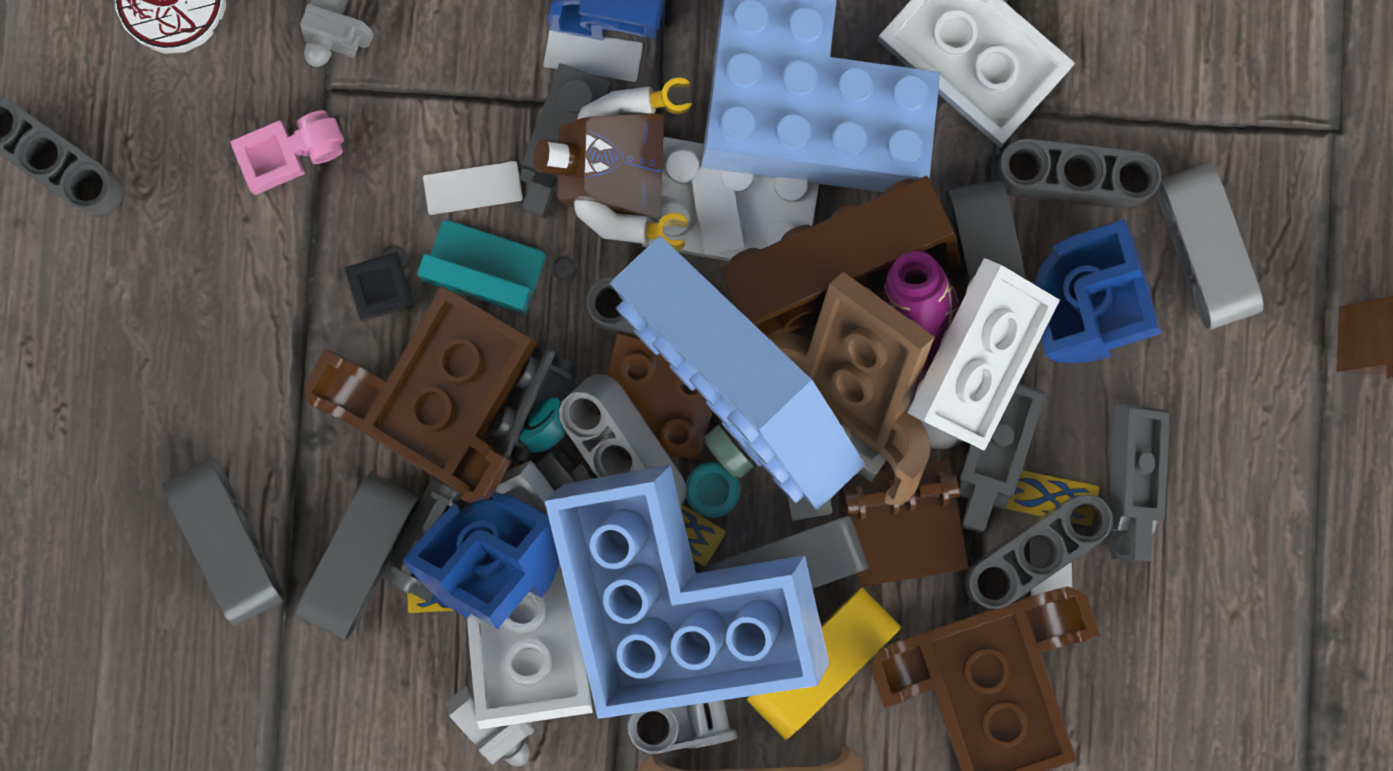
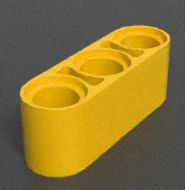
(851, 640)

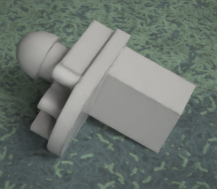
(328, 29)
(493, 741)

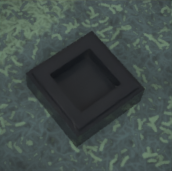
(379, 286)

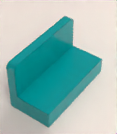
(483, 267)

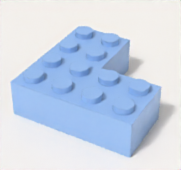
(810, 116)
(740, 373)
(658, 628)

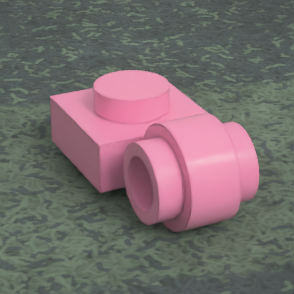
(271, 154)

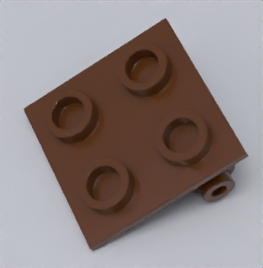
(666, 404)
(909, 538)

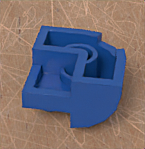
(593, 17)
(1100, 295)
(486, 557)

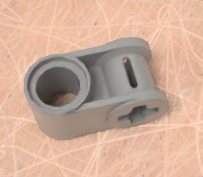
(686, 728)

